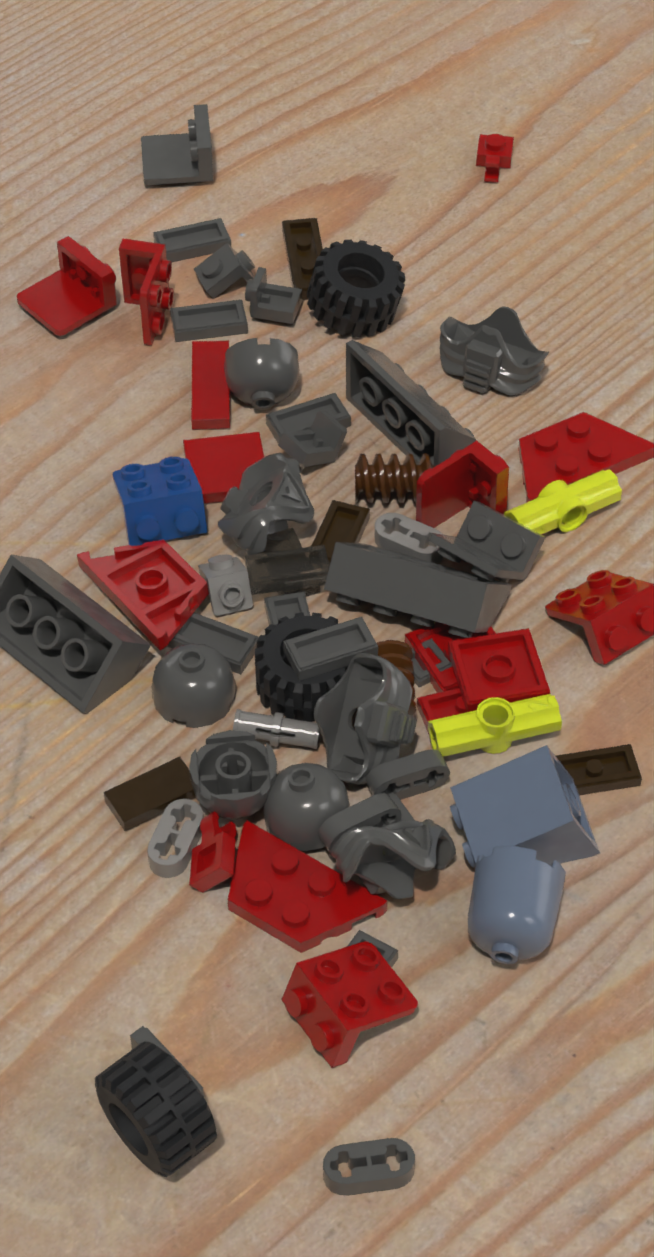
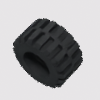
(355, 288)
(275, 676)
(155, 1108)

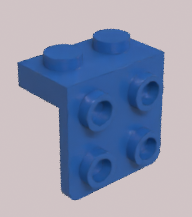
(160, 500)

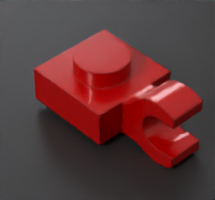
(494, 153)
(214, 857)

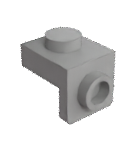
(227, 584)

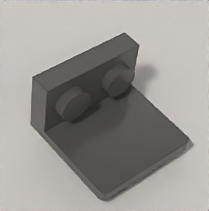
(180, 156)
(492, 544)

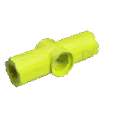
(568, 505)
(495, 725)

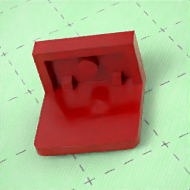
(146, 283)
(72, 294)
(458, 481)
(611, 609)
(344, 995)

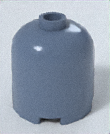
(514, 903)

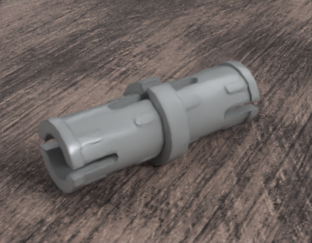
(278, 729)

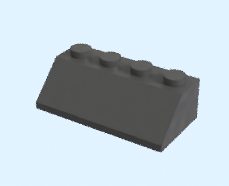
(401, 406)
(414, 587)
(65, 634)

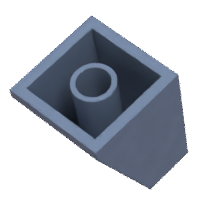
(525, 806)

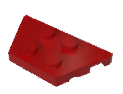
(577, 450)
(149, 587)
(294, 893)

